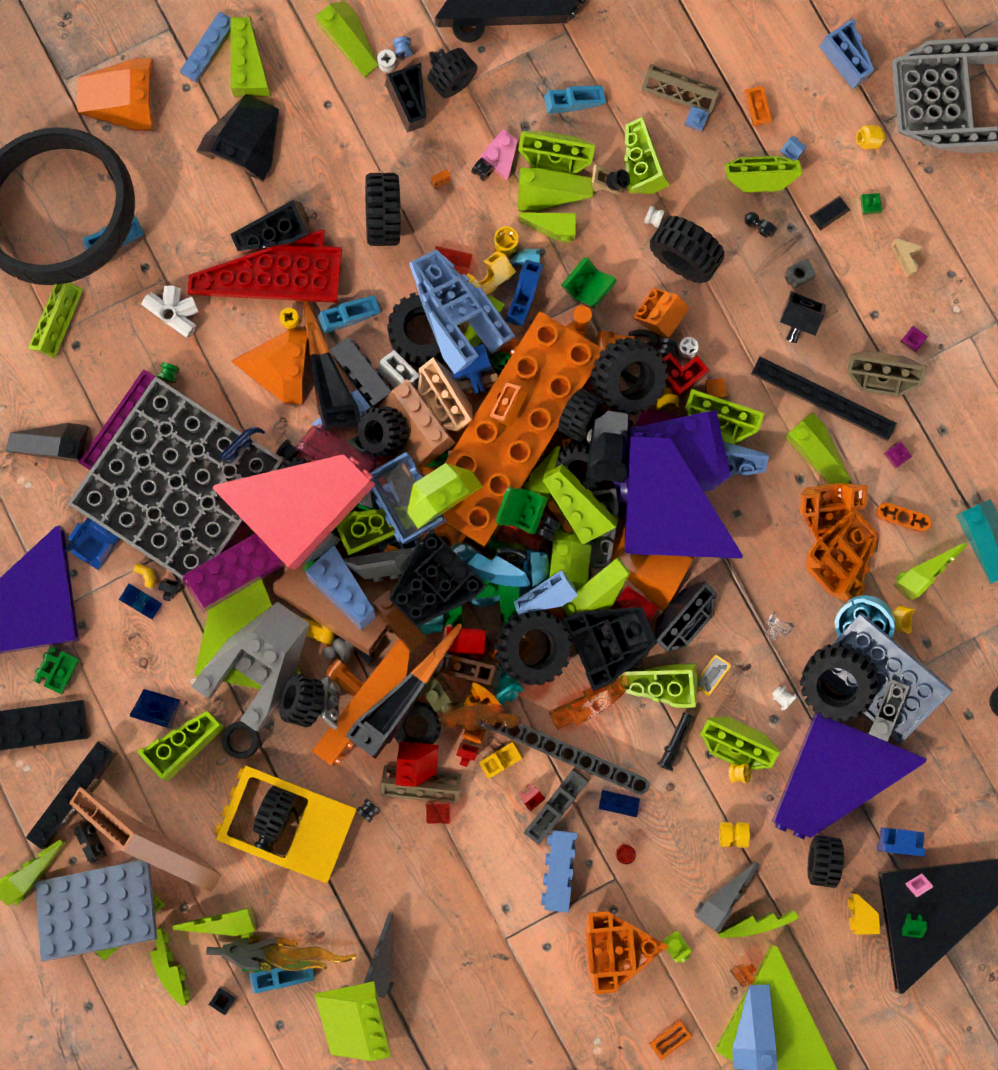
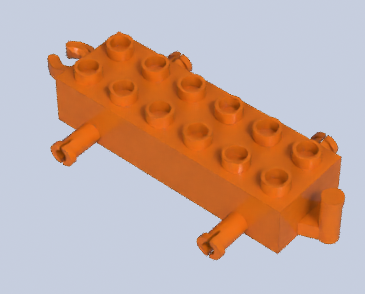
(551, 367)

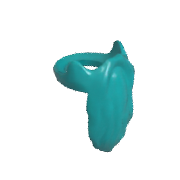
(507, 688)

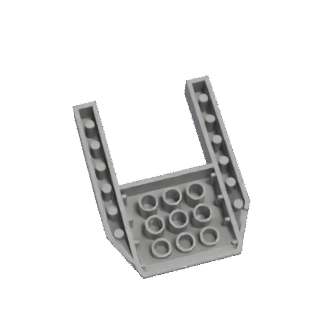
(936, 97)

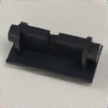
(87, 834)

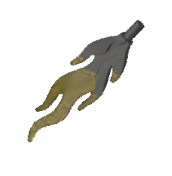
(246, 950)

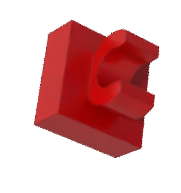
(467, 753)
(531, 798)

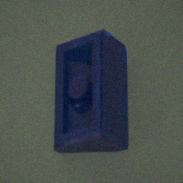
(619, 803)

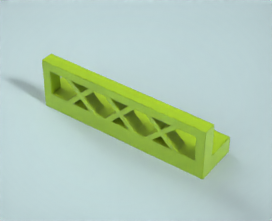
(56, 319)

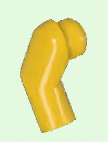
(148, 574)

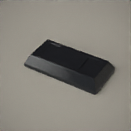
(830, 213)

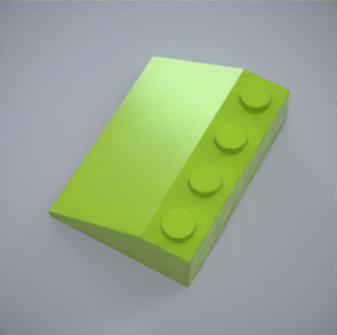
(354, 1022)

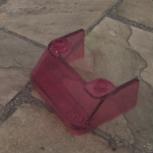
(322, 445)

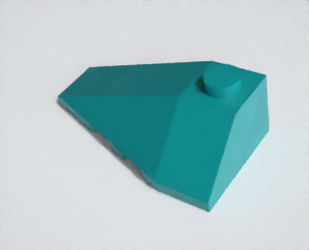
(981, 530)

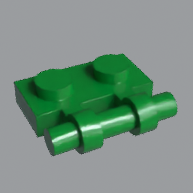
(61, 672)

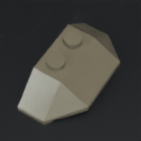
(885, 373)

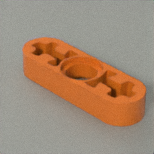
(918, 516)

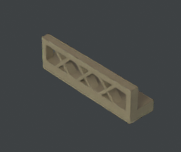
(680, 81)
(427, 791)

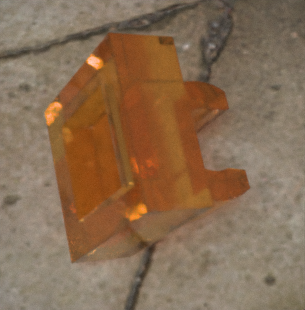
(743, 974)

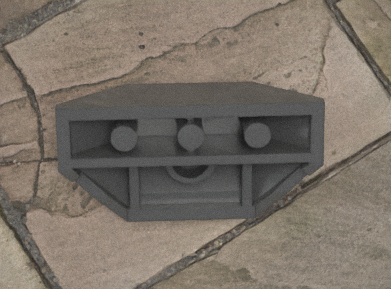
(380, 564)

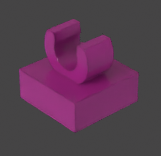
(898, 454)

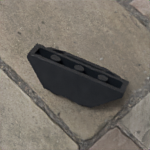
(685, 616)

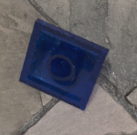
(156, 708)

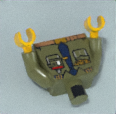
(442, 696)

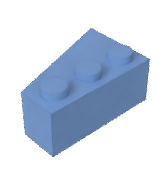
(847, 54)

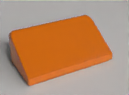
(508, 404)

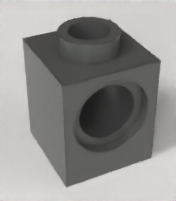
(805, 268)

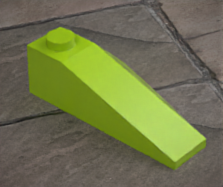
(346, 32)
(818, 449)
(19, 883)

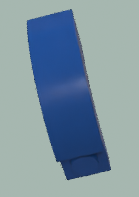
(524, 293)

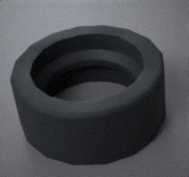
(226, 740)

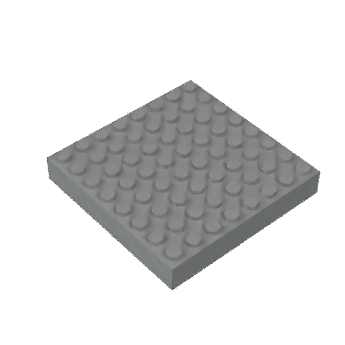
(160, 477)

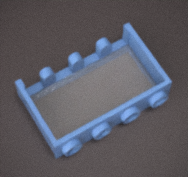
(393, 491)

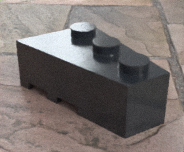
(407, 95)

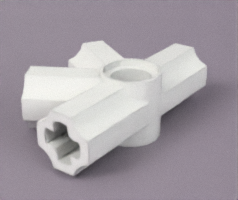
(172, 303)

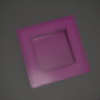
(914, 339)

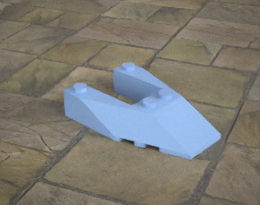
(451, 301)

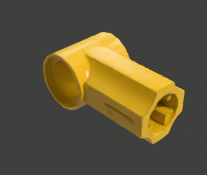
(319, 632)

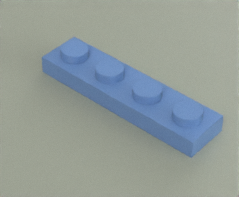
(207, 47)

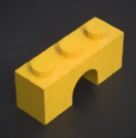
(498, 271)

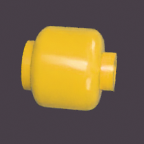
(870, 137)

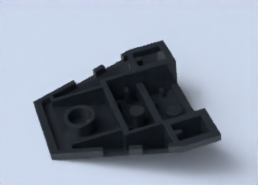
(610, 641)

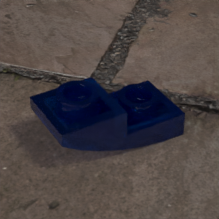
(140, 601)

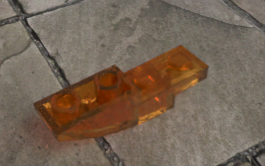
(587, 706)
(472, 717)

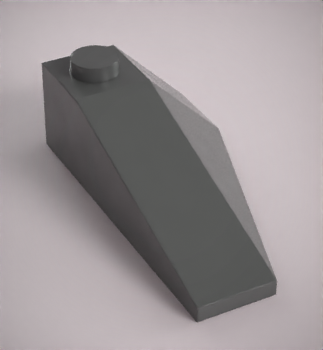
(381, 967)

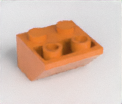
(661, 312)

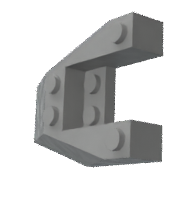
(263, 651)

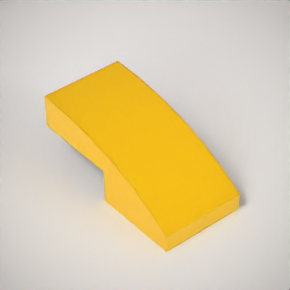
(501, 760)

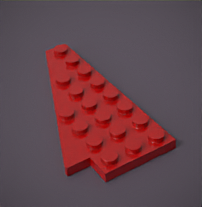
(280, 272)

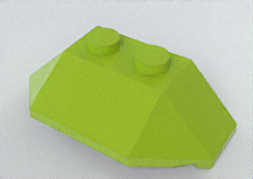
(556, 151)
(762, 173)
(734, 420)
(440, 492)
(570, 557)
(738, 743)

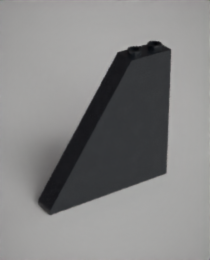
(506, 12)
(956, 904)

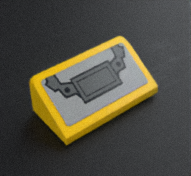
(712, 675)

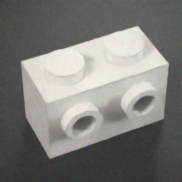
(397, 370)

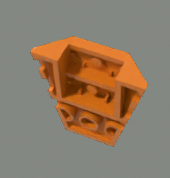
(653, 574)

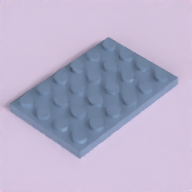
(894, 663)
(95, 910)

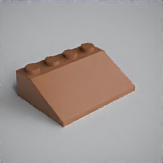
(426, 432)

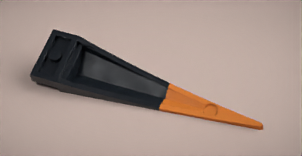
(333, 397)
(384, 719)

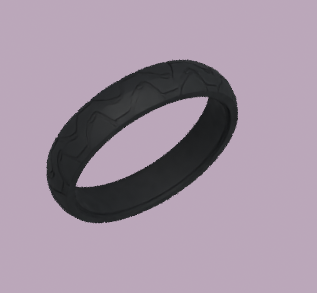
(113, 237)

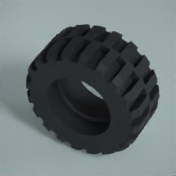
(382, 209)
(687, 249)
(398, 337)
(647, 387)
(555, 655)
(829, 703)

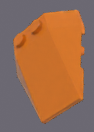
(119, 94)
(842, 556)

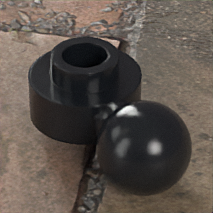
(765, 227)

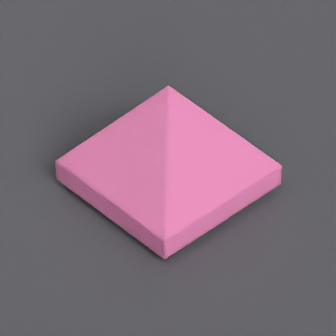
(919, 885)

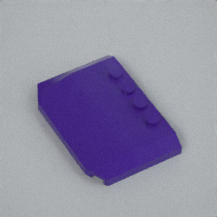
(699, 444)

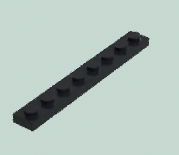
(823, 398)

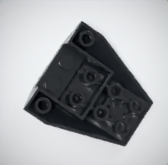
(244, 137)
(434, 582)

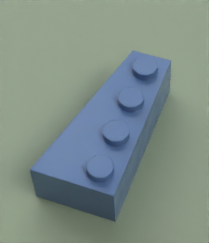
(340, 587)
(559, 870)

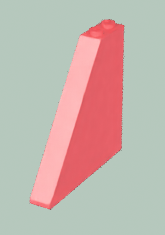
(298, 504)

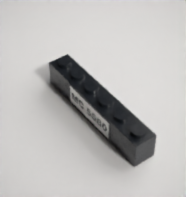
(60, 810)

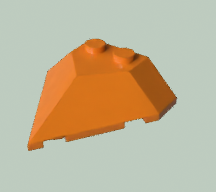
(279, 365)
(827, 504)
(616, 951)

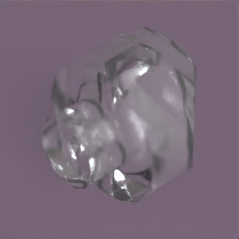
(777, 627)

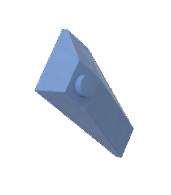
(745, 460)
(755, 1038)

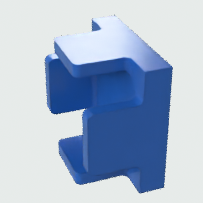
(92, 543)
(901, 841)

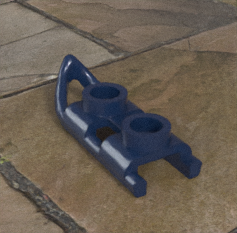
(242, 440)

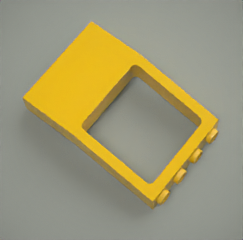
(317, 834)

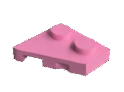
(501, 153)

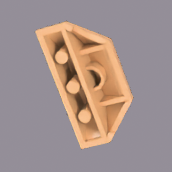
(444, 395)

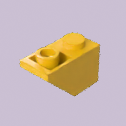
(863, 917)

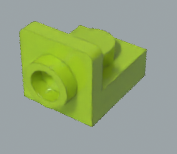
(677, 947)

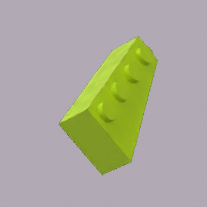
(246, 64)
(580, 507)
(181, 745)

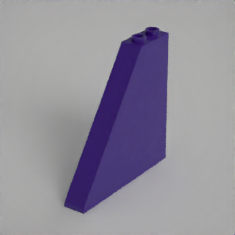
(668, 507)
(38, 598)
(837, 774)

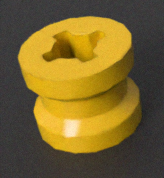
(292, 321)
(739, 773)

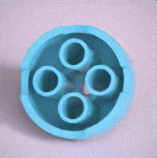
(869, 606)

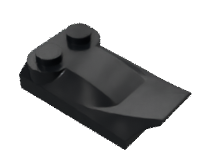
(609, 447)

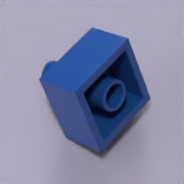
(473, 372)

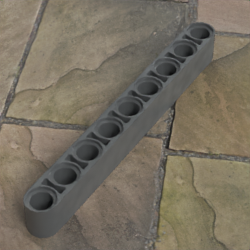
(577, 755)

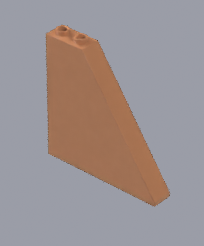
(304, 596)
(143, 841)

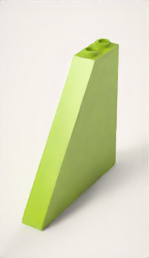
(227, 620)
(796, 1035)

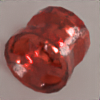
(628, 854)

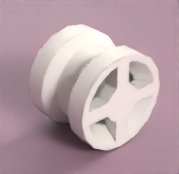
(387, 65)
(654, 216)
(688, 344)

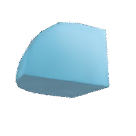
(525, 254)
(539, 568)

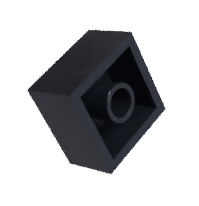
(802, 315)

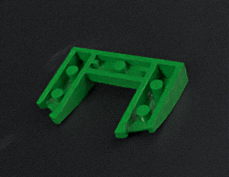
(506, 594)

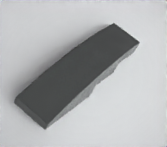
(556, 806)

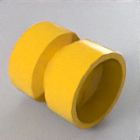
(506, 241)
(734, 834)

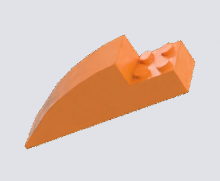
(383, 679)

